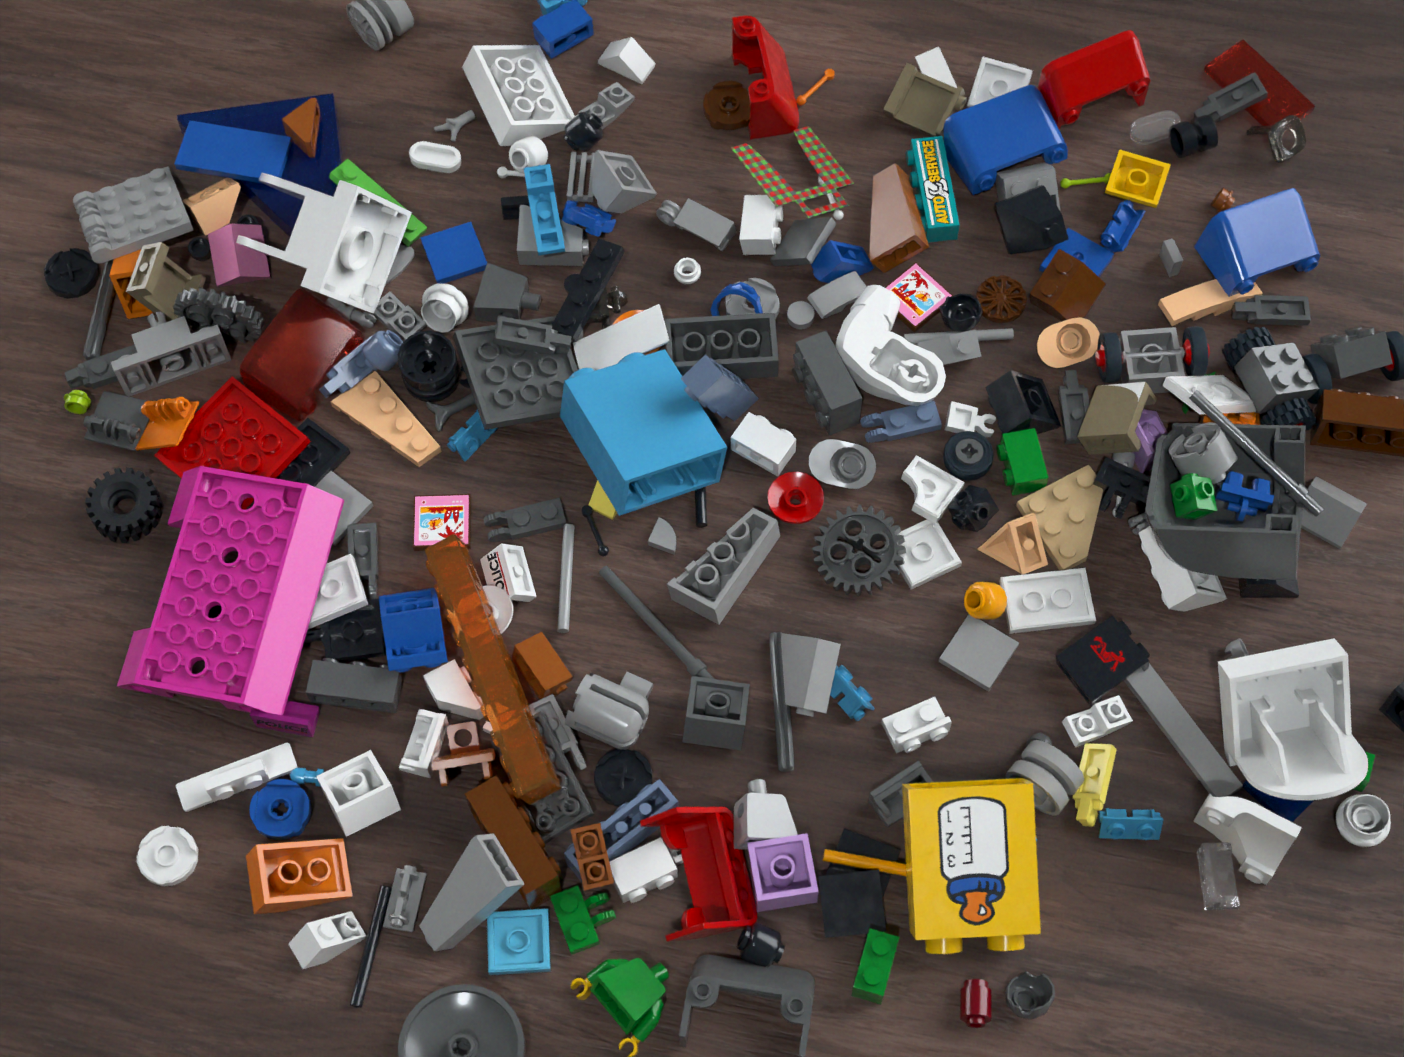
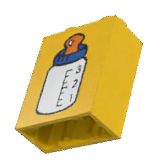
(971, 863)

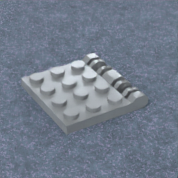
(131, 215)

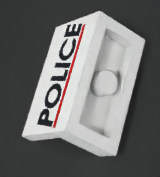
(509, 570)

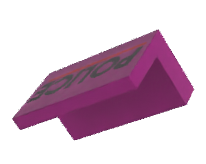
(297, 719)

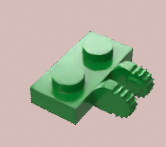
(575, 919)

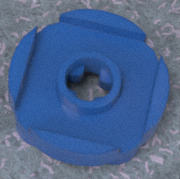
(589, 216)
(270, 797)

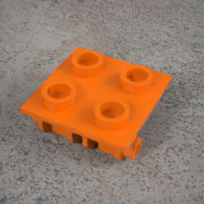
(167, 422)

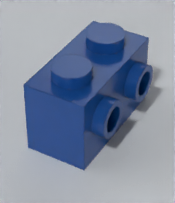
(563, 28)

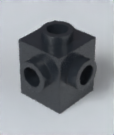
(972, 508)

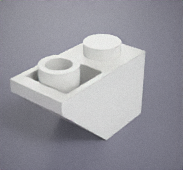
(452, 692)
(326, 939)

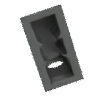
(503, 295)

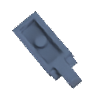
(347, 372)

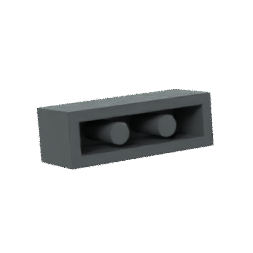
(354, 685)

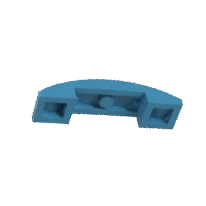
(544, 209)

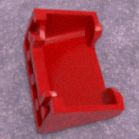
(771, 98)

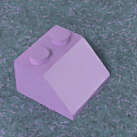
(782, 872)

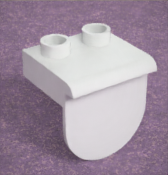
(1292, 721)

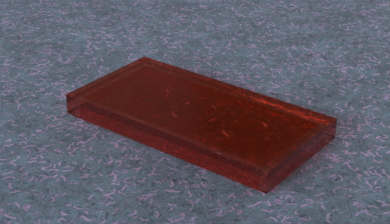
(1282, 96)

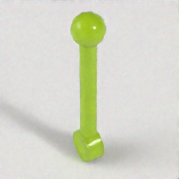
(1066, 183)

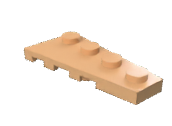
(385, 415)

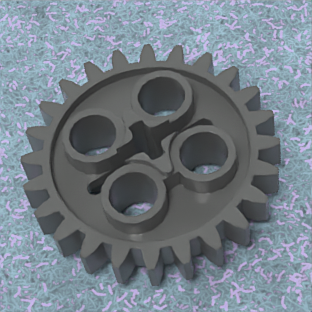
(210, 308)
(874, 529)

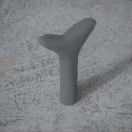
(443, 412)

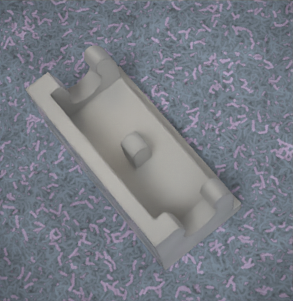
(705, 224)

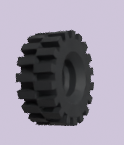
(121, 487)

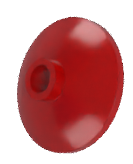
(795, 486)

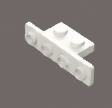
(236, 777)

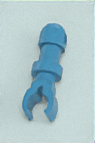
(301, 775)

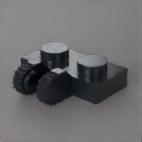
(1124, 483)

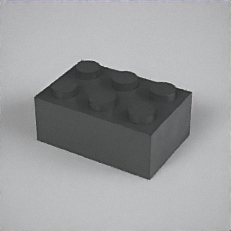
(827, 383)

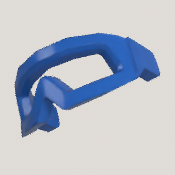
(736, 289)

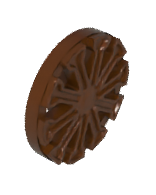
(1001, 299)

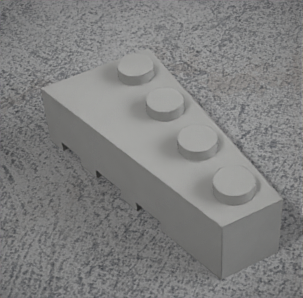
(723, 572)

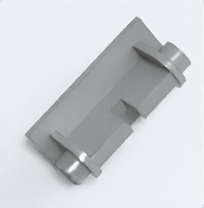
(404, 899)

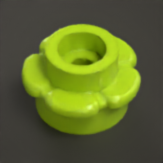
(77, 402)

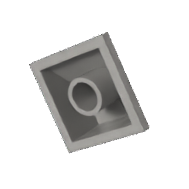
(619, 182)

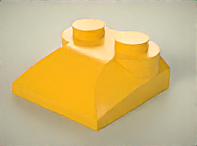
(1137, 179)

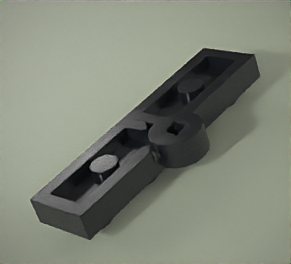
(587, 288)

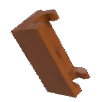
(541, 666)

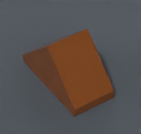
(303, 126)

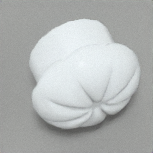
(444, 307)
(1363, 820)

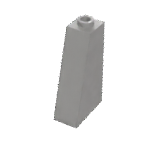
(471, 893)

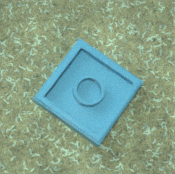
(518, 942)

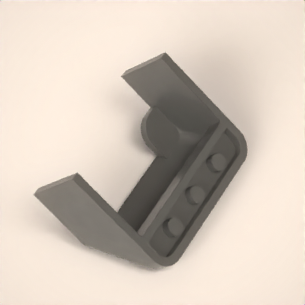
(717, 973)

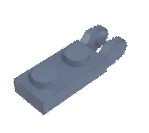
(902, 422)

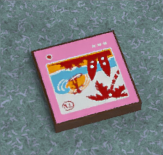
(918, 296)
(440, 517)

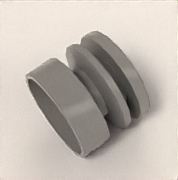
(379, 19)

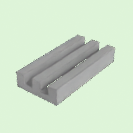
(584, 158)

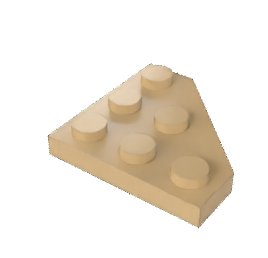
(1066, 516)

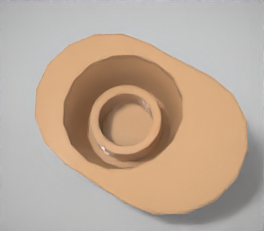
(1068, 342)

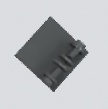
(117, 421)

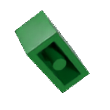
(1023, 461)
(875, 966)

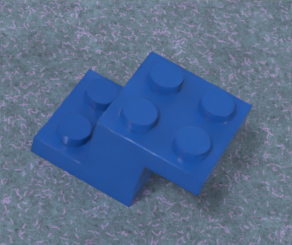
(412, 630)

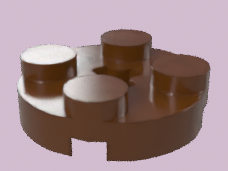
(727, 118)

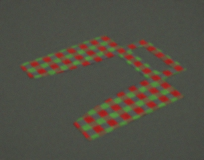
(780, 191)

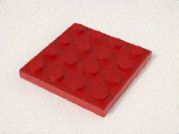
(236, 435)

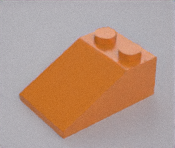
(297, 874)

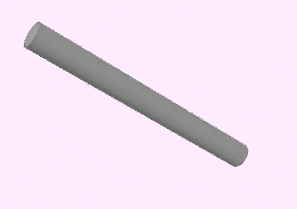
(982, 335)
(566, 578)

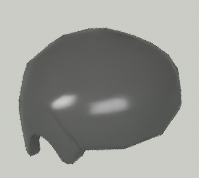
(1030, 995)

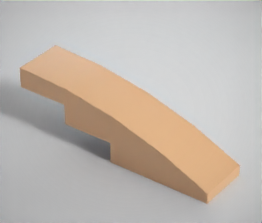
(1201, 301)

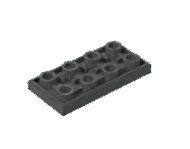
(563, 808)

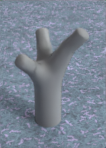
(456, 124)

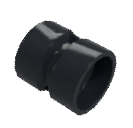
(1193, 136)

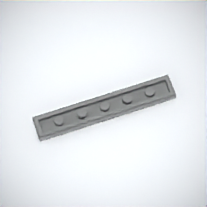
(1183, 733)

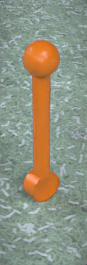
(829, 75)

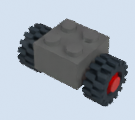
(1273, 377)

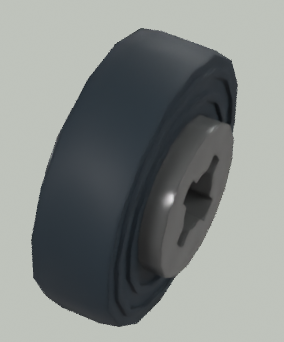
(958, 457)

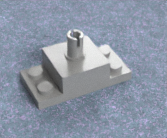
(168, 354)

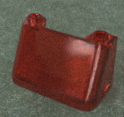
(297, 354)

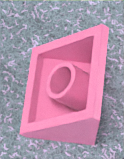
(233, 261)

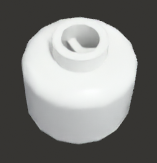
(528, 153)

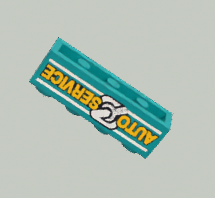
(933, 188)

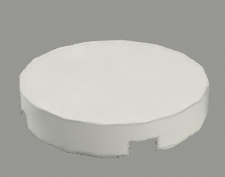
(167, 855)

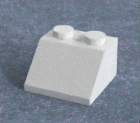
(358, 793)

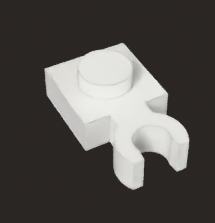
(965, 418)

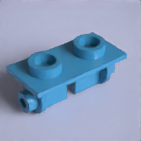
(470, 439)
(855, 698)
(1142, 824)

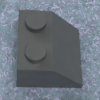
(716, 713)

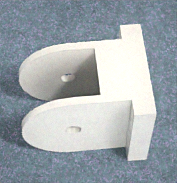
(340, 241)

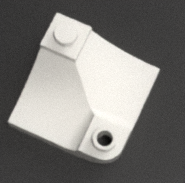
(1256, 834)

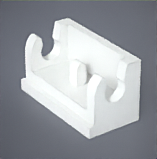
(424, 743)

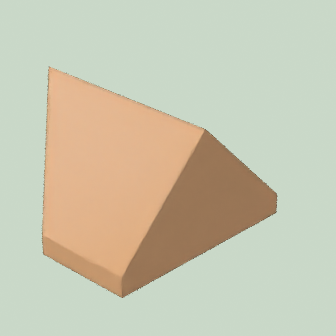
(1017, 545)

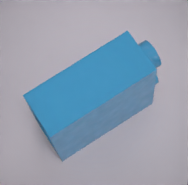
(641, 431)

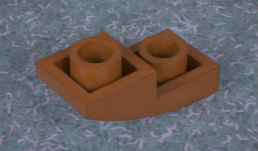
(592, 856)

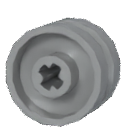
(1051, 773)

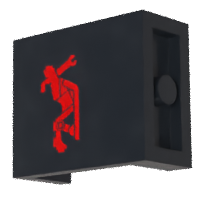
(1102, 660)

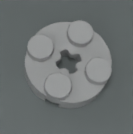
(768, 299)

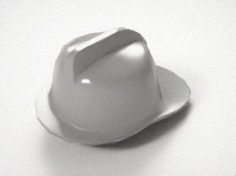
(842, 464)

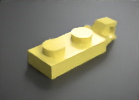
(1097, 769)

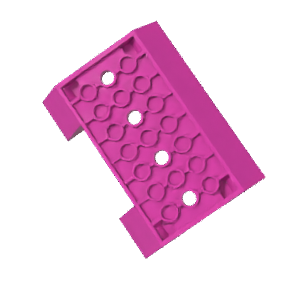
(262, 595)

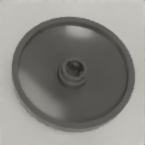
(462, 1023)

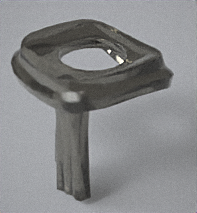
(1275, 135)

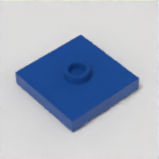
(1083, 249)

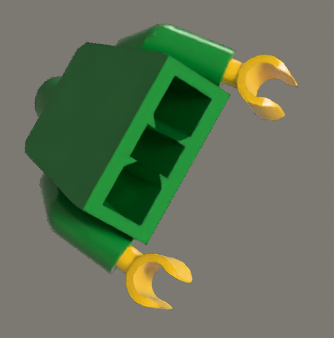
(629, 994)

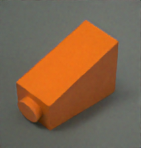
(120, 276)

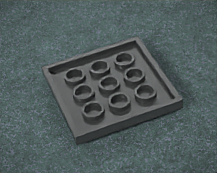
(510, 382)

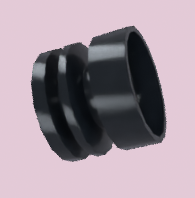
(425, 353)

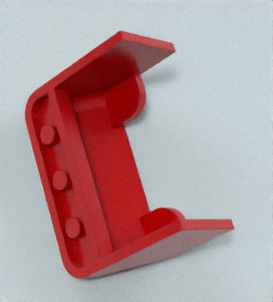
(1093, 74)
(712, 868)

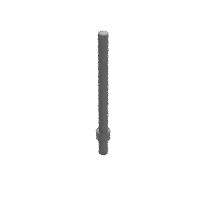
(1298, 492)
(695, 666)

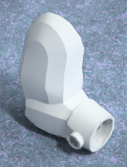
(883, 360)

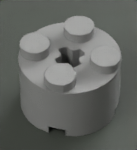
(1203, 452)

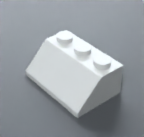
(1180, 587)

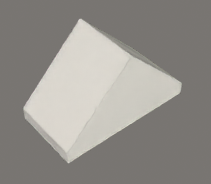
(627, 59)

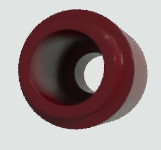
(975, 1003)

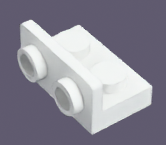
(916, 725)

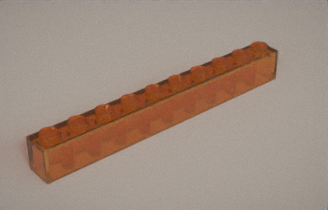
(492, 671)

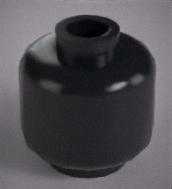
(583, 131)
(760, 945)

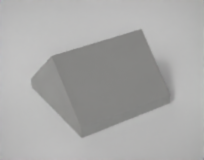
(1338, 516)

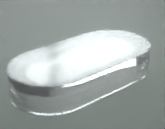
(1153, 127)

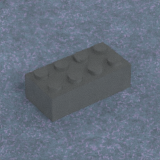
(737, 342)

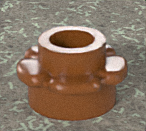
(1223, 200)

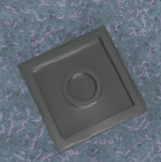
(803, 241)

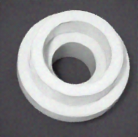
(687, 264)

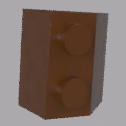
(1066, 288)

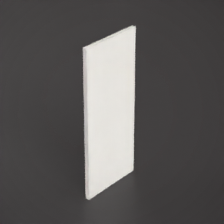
(635, 334)

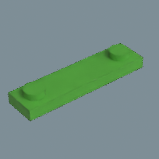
(352, 174)

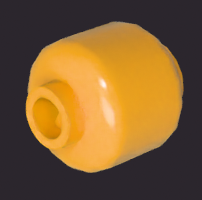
(985, 600)

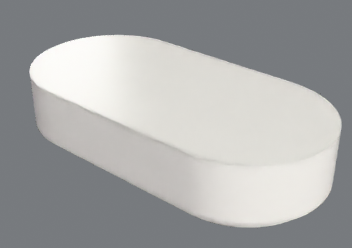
(435, 157)

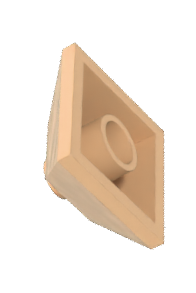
(213, 205)

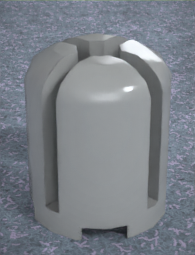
(608, 712)

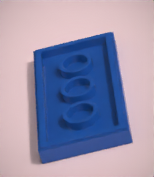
(232, 152)

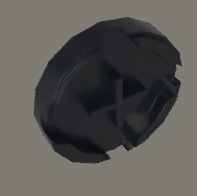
(71, 273)
(622, 776)

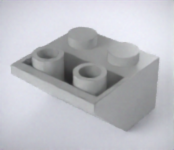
(1025, 178)

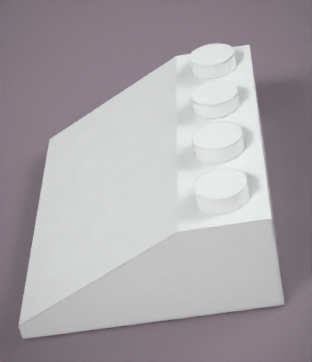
(517, 91)

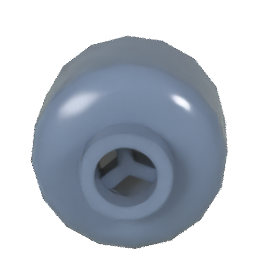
(382, 350)

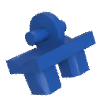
(1244, 500)

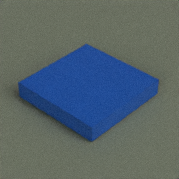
(454, 253)

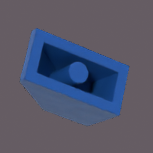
(840, 259)

